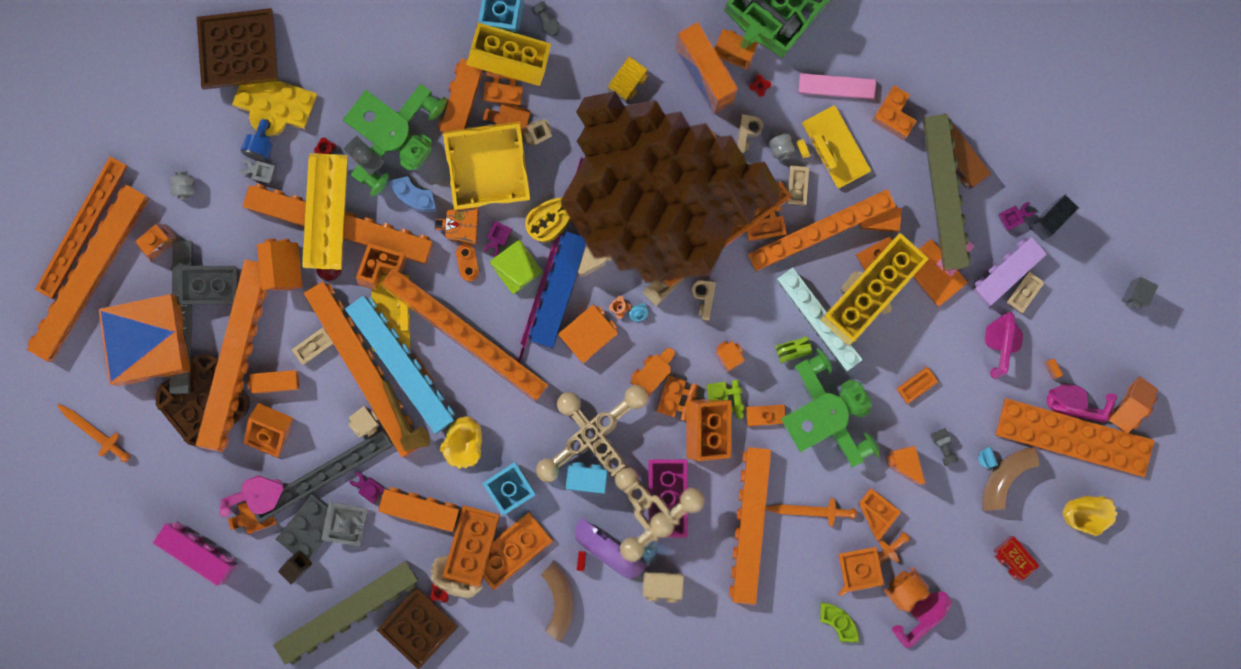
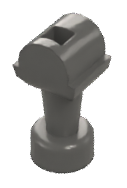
(549, 25)
(942, 439)

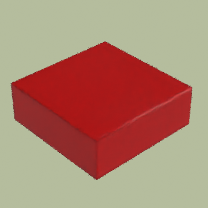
(581, 561)

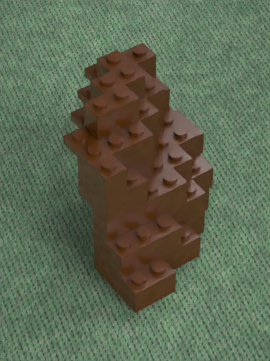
(660, 189)

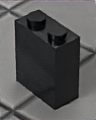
(1054, 217)

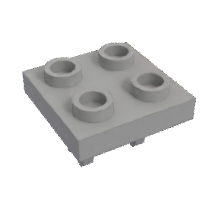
(344, 524)

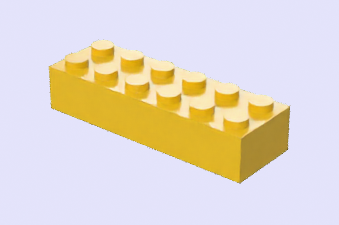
(874, 289)

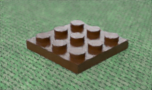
(417, 628)

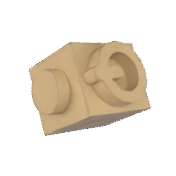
(536, 132)
(364, 422)

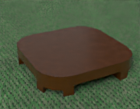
(187, 410)

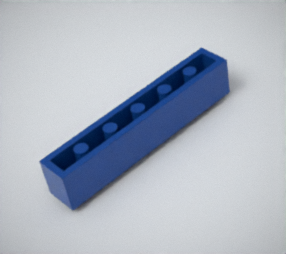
(560, 287)

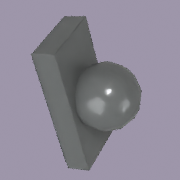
(363, 155)

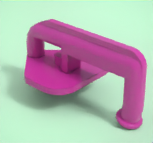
(1006, 337)
(1073, 402)
(259, 494)
(928, 613)

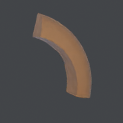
(1004, 474)
(563, 601)

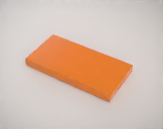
(471, 546)
(515, 549)

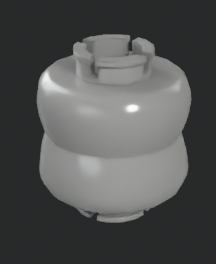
(781, 146)
(182, 185)

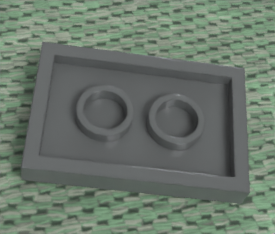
(207, 285)
(305, 528)

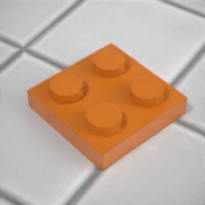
(861, 569)

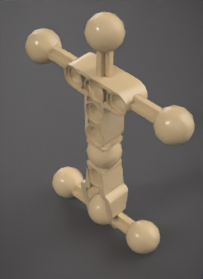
(625, 476)

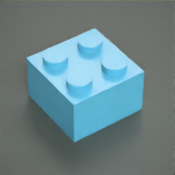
(502, 14)
(586, 479)
(509, 488)

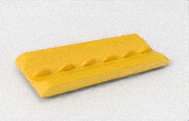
(325, 211)

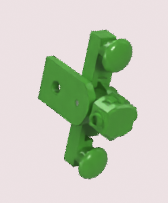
(391, 132)
(830, 413)

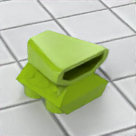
(516, 267)

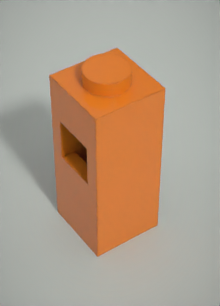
(274, 382)

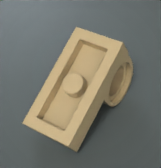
(745, 132)
(658, 291)
(705, 309)

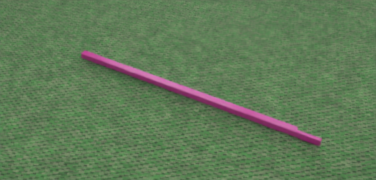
(540, 290)

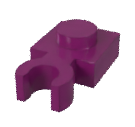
(1013, 217)
(498, 235)
(369, 489)

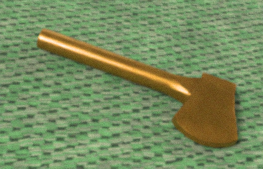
(409, 440)

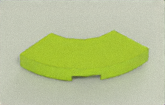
(839, 621)

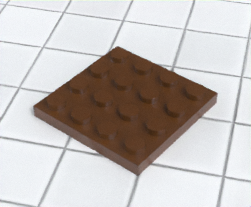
(237, 48)

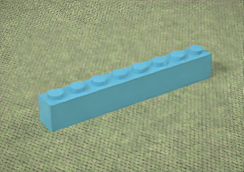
(400, 364)

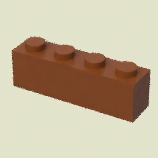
(970, 166)

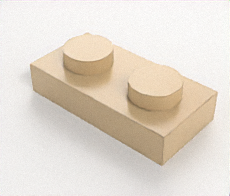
(798, 185)
(1025, 292)
(312, 346)

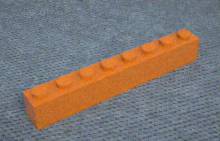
(750, 526)

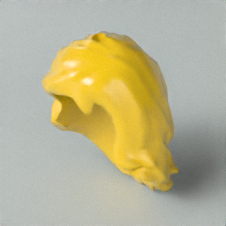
(462, 443)
(1090, 514)

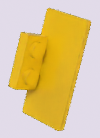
(836, 147)
(395, 311)

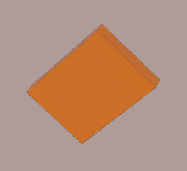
(935, 281)

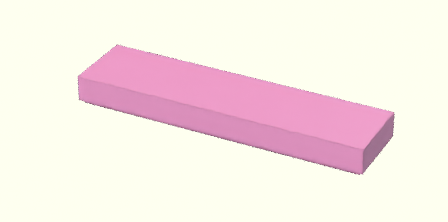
(837, 86)

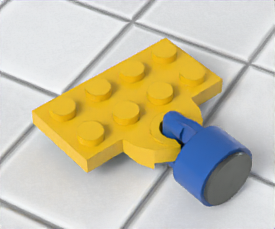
(271, 109)

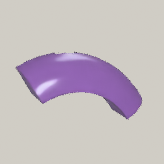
(606, 550)

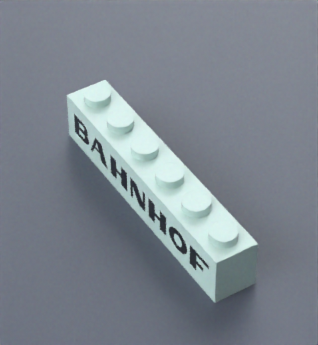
(812, 313)

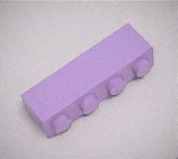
(1009, 271)

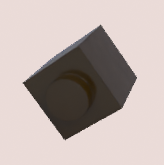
(295, 567)

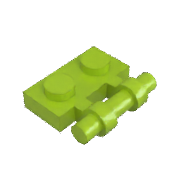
(718, 391)

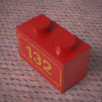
(1015, 558)

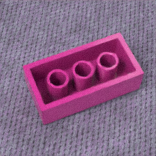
(668, 480)
(195, 553)

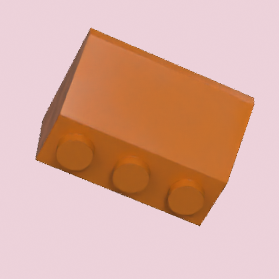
(708, 429)

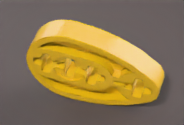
(541, 213)

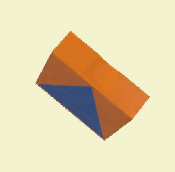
(706, 68)
(144, 340)

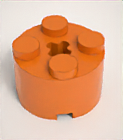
(907, 589)

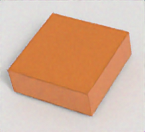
(1053, 368)

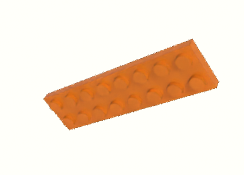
(1074, 437)

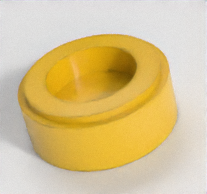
(803, 148)

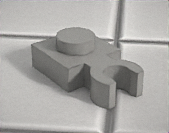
(260, 171)

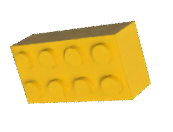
(508, 54)

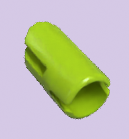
(793, 349)

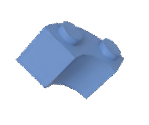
(413, 197)

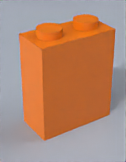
(279, 265)
(588, 333)

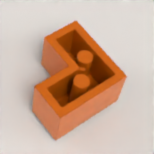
(890, 114)
(376, 262)
(1135, 405)

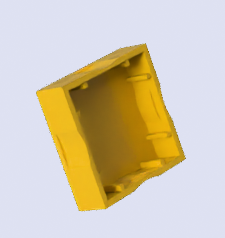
(487, 165)

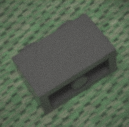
(1139, 293)

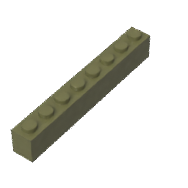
(945, 192)
(344, 613)

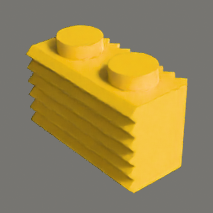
(628, 79)

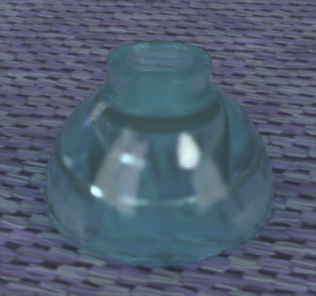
(650, 552)

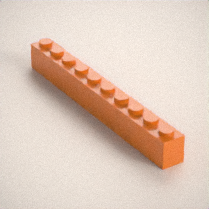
(355, 230)
(88, 273)
(463, 335)
(357, 359)
(233, 360)

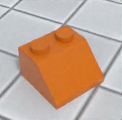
(267, 430)
(906, 463)

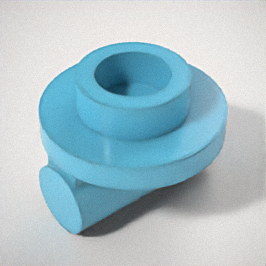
(638, 312)
(987, 458)

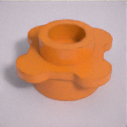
(614, 306)

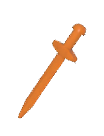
(108, 444)
(829, 511)
(888, 551)

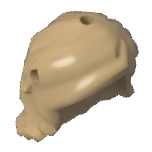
(452, 587)

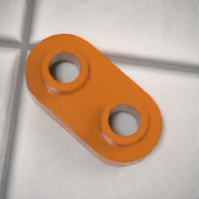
(466, 262)

